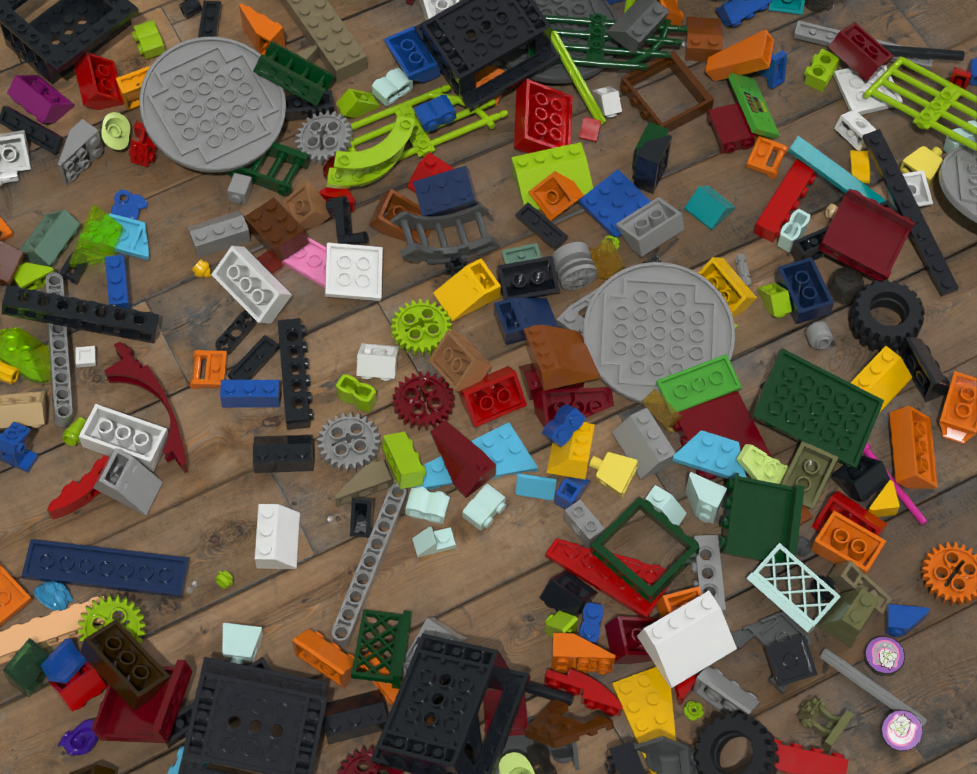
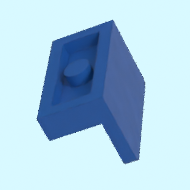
(63, 662)

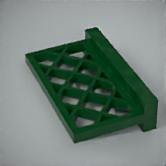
(398, 653)

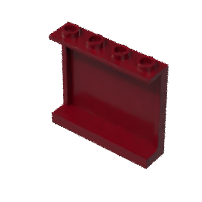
(866, 235)
(723, 417)
(149, 722)

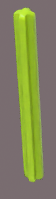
(577, 78)

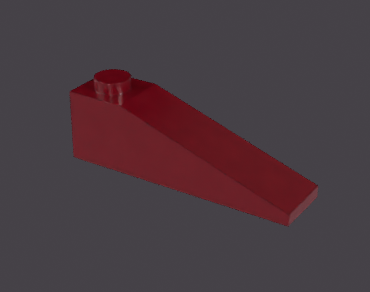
(586, 400)
(463, 459)

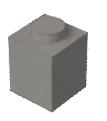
(240, 189)

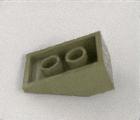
(811, 469)

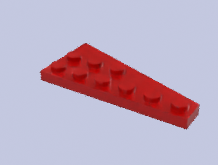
(592, 571)

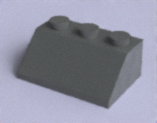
(638, 24)

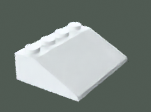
(688, 639)

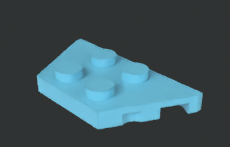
(133, 238)
(711, 455)

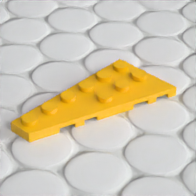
(647, 706)

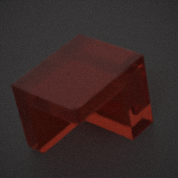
(270, 261)

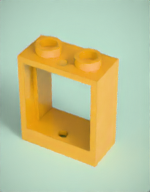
(128, 87)

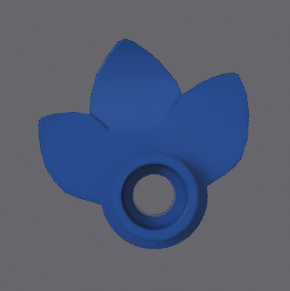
(130, 206)

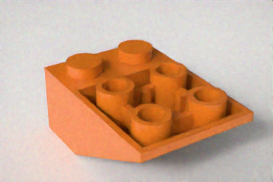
(260, 29)
(579, 654)

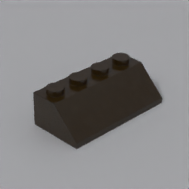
(124, 664)

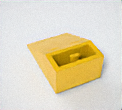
(468, 290)

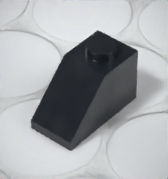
(361, 517)

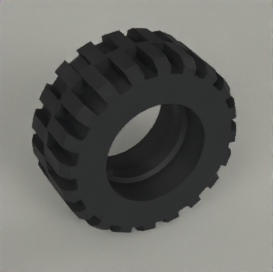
(890, 296)
(731, 727)

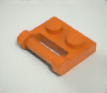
(761, 155)
(215, 369)

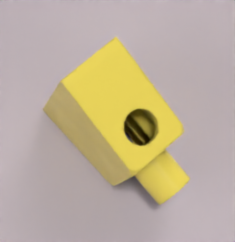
(923, 160)
(615, 471)

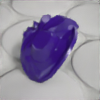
(79, 740)

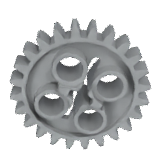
(332, 137)
(345, 426)

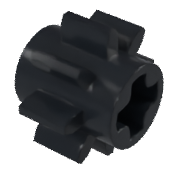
(455, 265)
(824, 595)

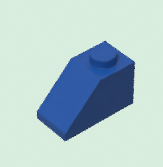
(903, 619)

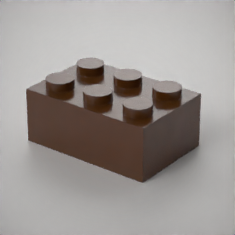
(276, 229)

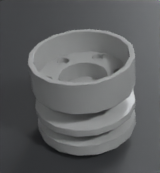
(574, 265)

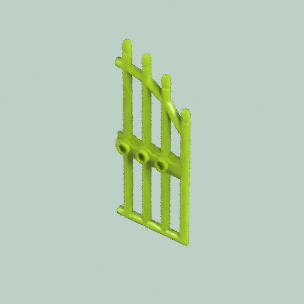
(932, 110)
(419, 139)

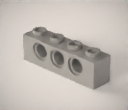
(709, 547)

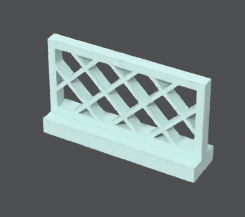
(781, 600)

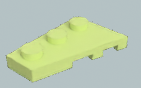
(761, 466)

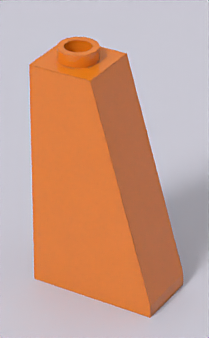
(742, 58)

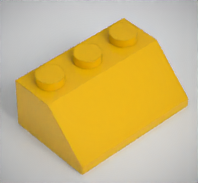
(729, 284)
(884, 376)
(573, 457)

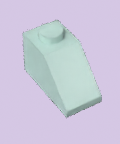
(667, 504)

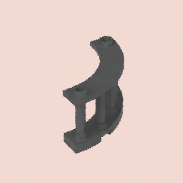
(432, 255)

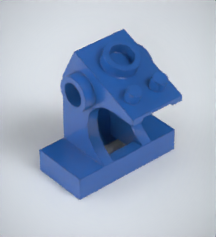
(774, 75)
(13, 449)

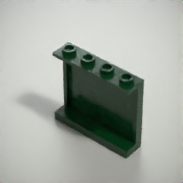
(760, 518)

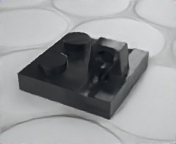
(791, 661)

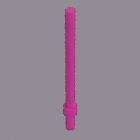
(899, 491)

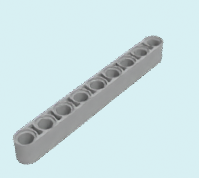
(59, 356)
(369, 573)

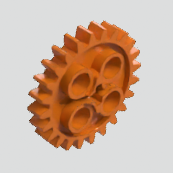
(938, 563)

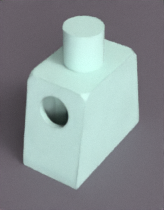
(241, 643)

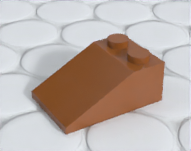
(702, 38)
(388, 207)

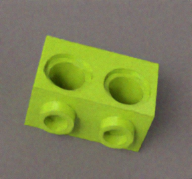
(821, 70)

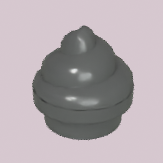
(803, 547)

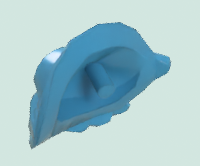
(53, 595)

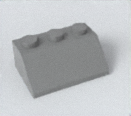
(651, 226)
(219, 233)
(644, 441)
(724, 694)

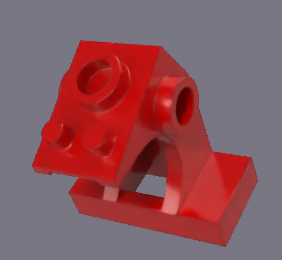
(139, 151)

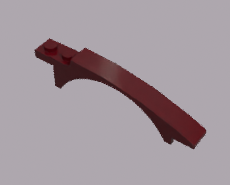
(133, 373)

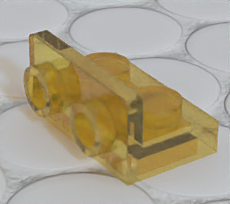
(606, 259)

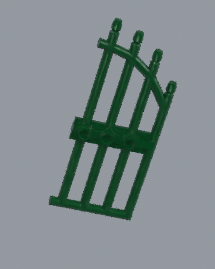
(596, 42)

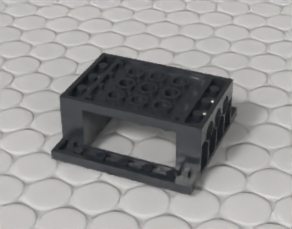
(34, 40)
(463, 57)
(260, 696)
(439, 747)

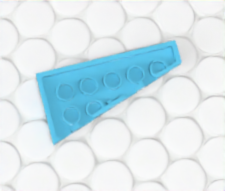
(500, 445)

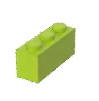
(403, 460)

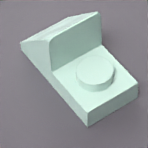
(432, 541)

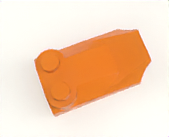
(959, 411)

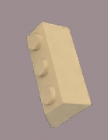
(23, 408)

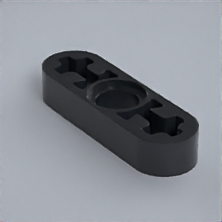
(236, 325)

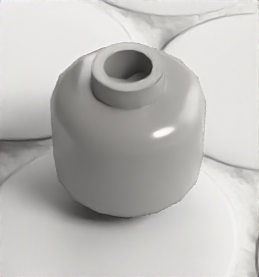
(819, 335)

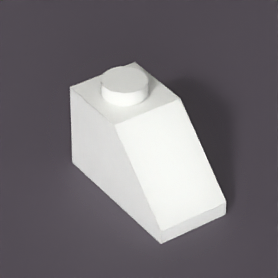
(608, 101)

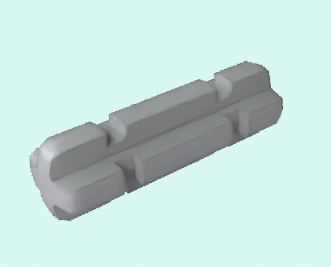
(743, 270)

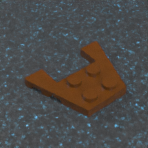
(558, 731)

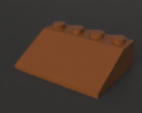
(559, 356)

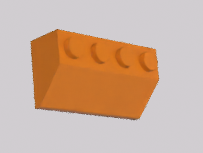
(913, 449)

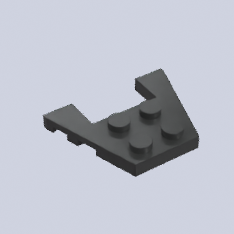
(769, 632)

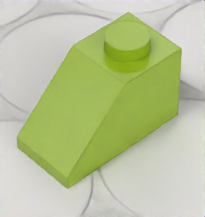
(357, 103)
(31, 276)
(775, 299)
(561, 623)

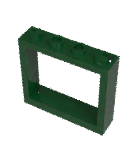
(625, 573)

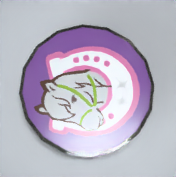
(884, 655)
(902, 730)

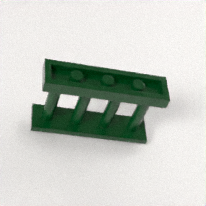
(293, 73)
(282, 154)

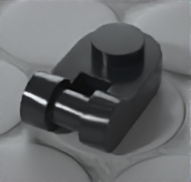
(73, 277)

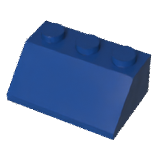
(412, 56)

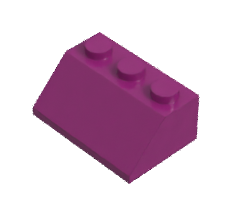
(39, 98)

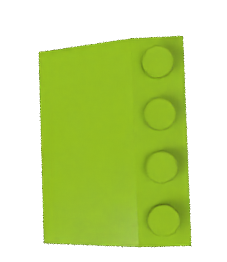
(534, 167)

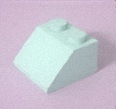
(704, 497)

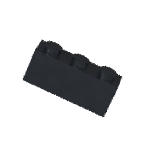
(651, 163)
(528, 278)
(923, 369)
(283, 453)
(354, 717)

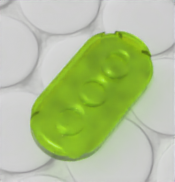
(25, 354)

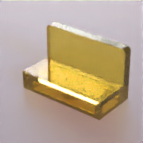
(661, 409)

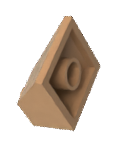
(307, 206)

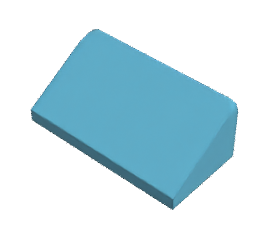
(535, 486)

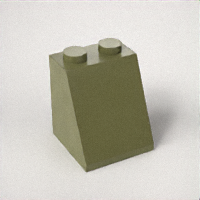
(849, 615)

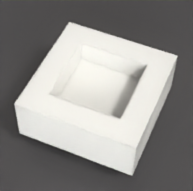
(85, 356)

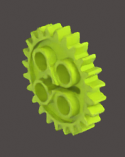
(405, 331)
(105, 610)

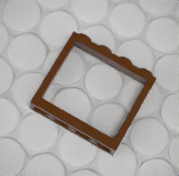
(684, 75)

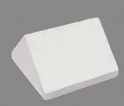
(919, 187)

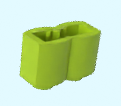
(149, 39)
(356, 393)

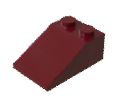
(623, 639)

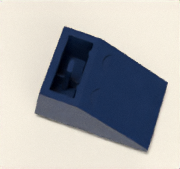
(520, 313)

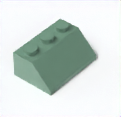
(50, 238)

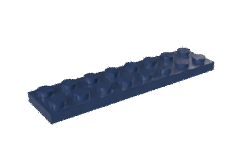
(106, 568)

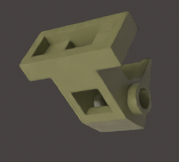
(836, 725)

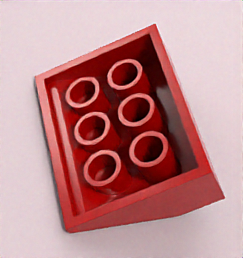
(541, 117)

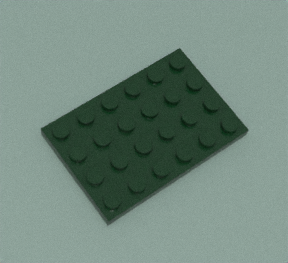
(817, 408)

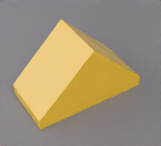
(886, 502)

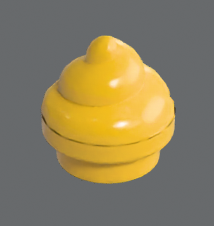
(202, 269)

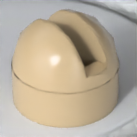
(830, 211)

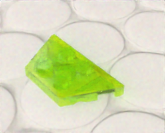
(97, 238)

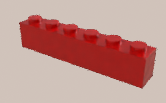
(785, 201)

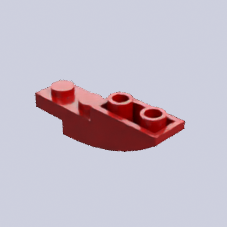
(77, 495)
(593, 693)

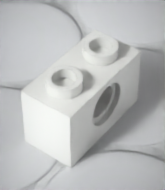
(853, 127)

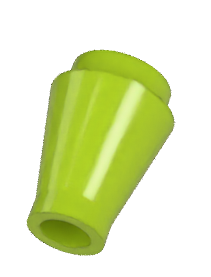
(72, 433)

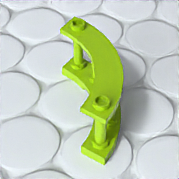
(373, 163)

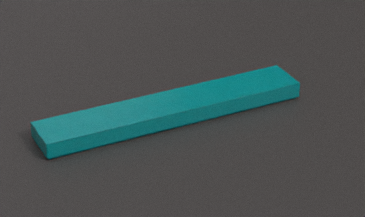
(830, 170)

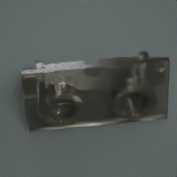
(539, 755)

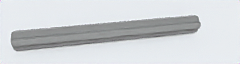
(866, 683)

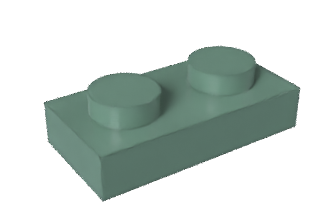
(521, 253)

